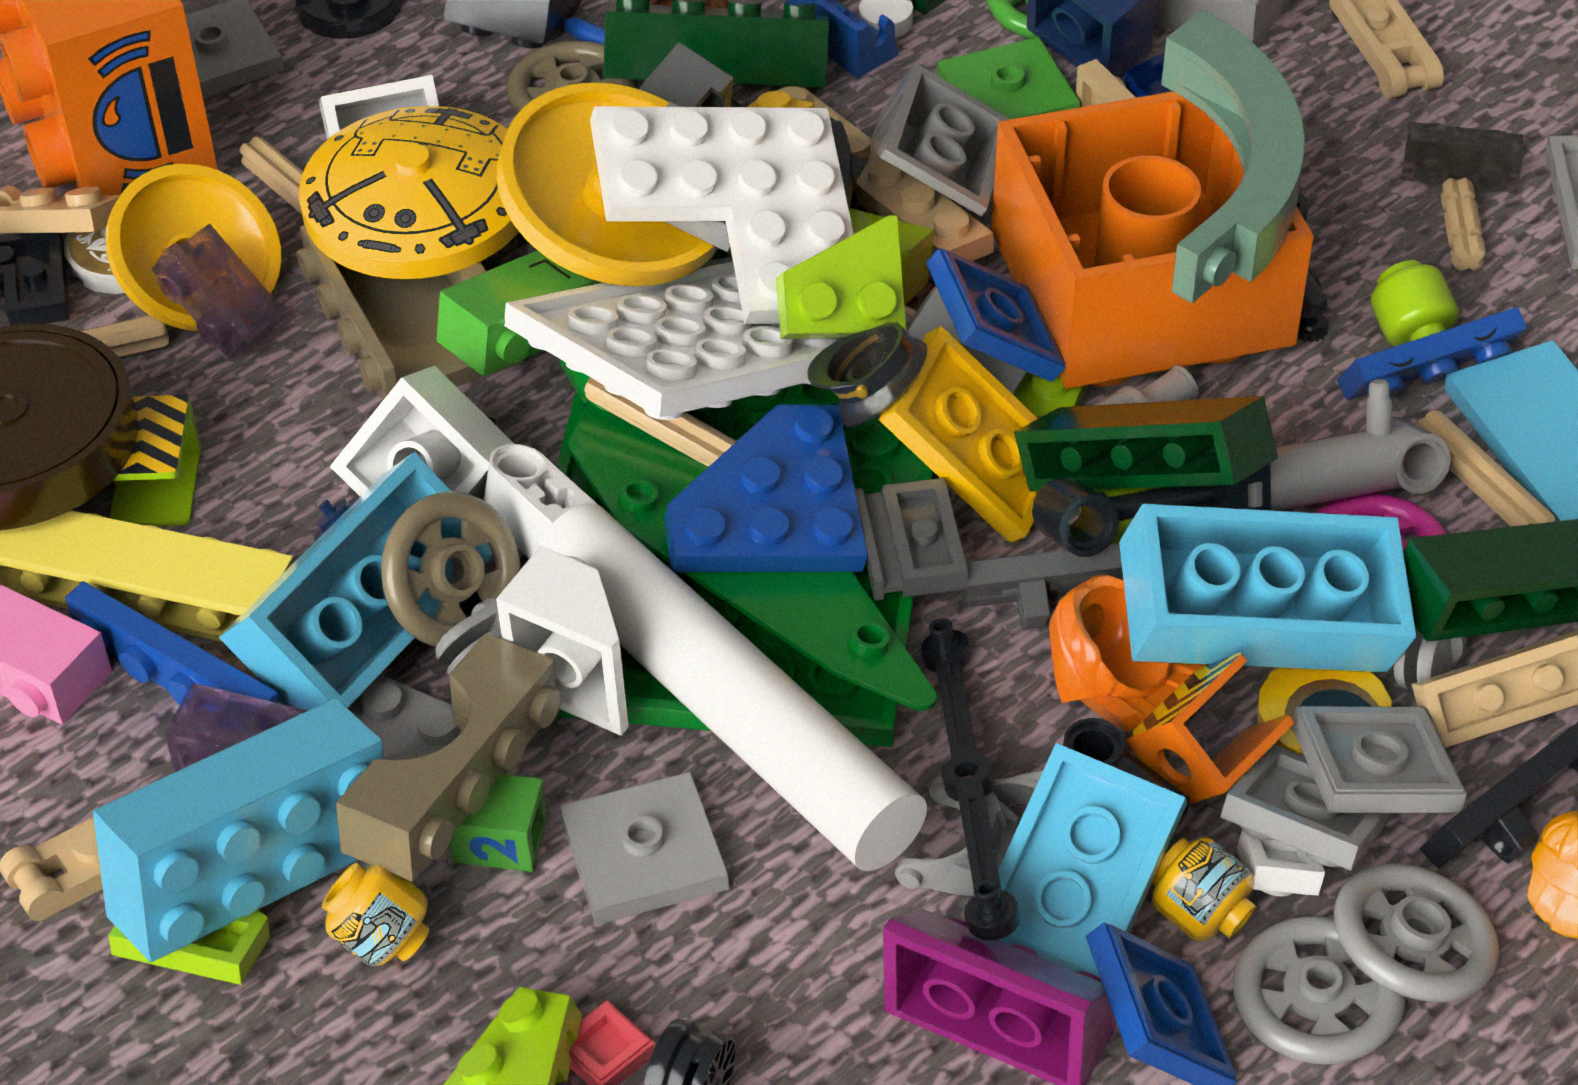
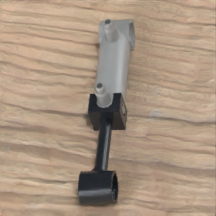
(1300, 477)

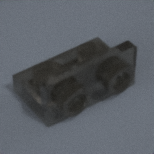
(1443, 152)

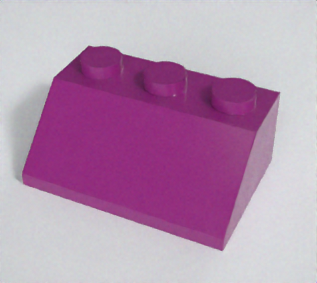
(995, 997)

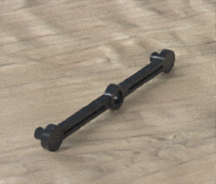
(991, 911)

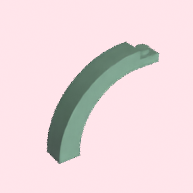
(1261, 118)

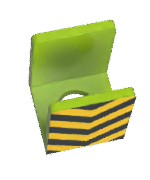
(163, 467)

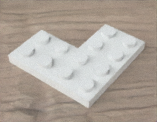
(754, 167)

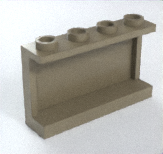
(386, 319)

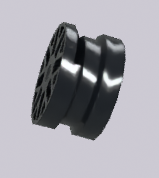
(691, 1057)

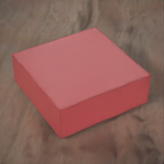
(609, 1047)

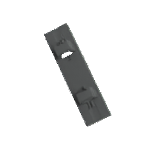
(1034, 579)

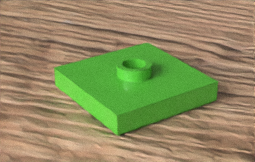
(1011, 79)

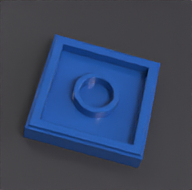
(995, 315)
(1160, 1008)

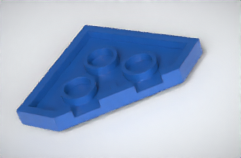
(773, 501)

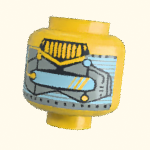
(1203, 889)
(376, 914)

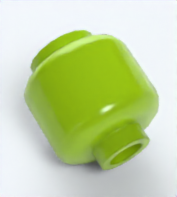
(1413, 302)

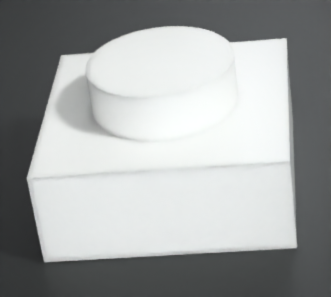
(1279, 867)

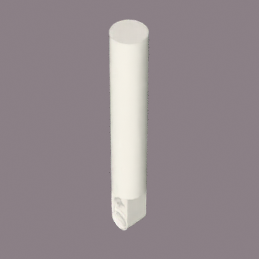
(713, 666)

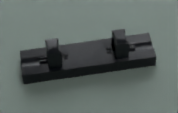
(1496, 813)

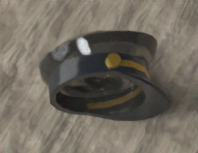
(869, 370)

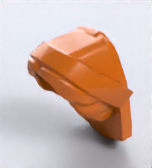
(1095, 656)

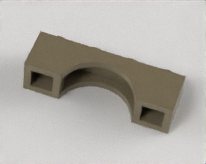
(409, 808)

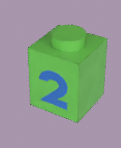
(506, 828)

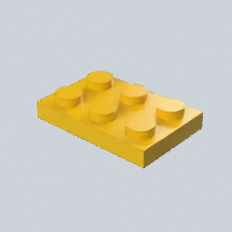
(965, 431)

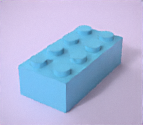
(1266, 586)
(326, 619)
(231, 830)

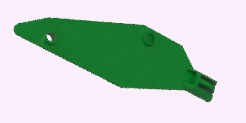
(813, 612)

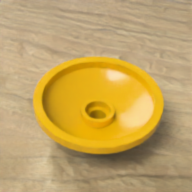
(170, 208)

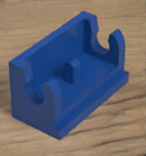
(855, 42)

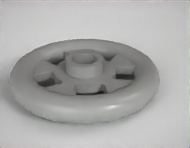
(1416, 932)
(1330, 1039)

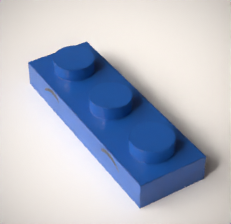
(1434, 354)

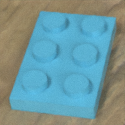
(1085, 855)

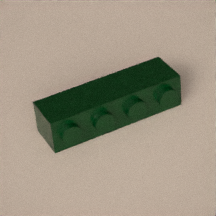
(741, 40)
(1149, 443)
(1493, 579)

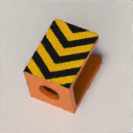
(1166, 730)

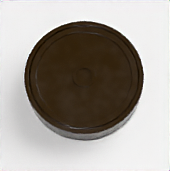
(62, 421)

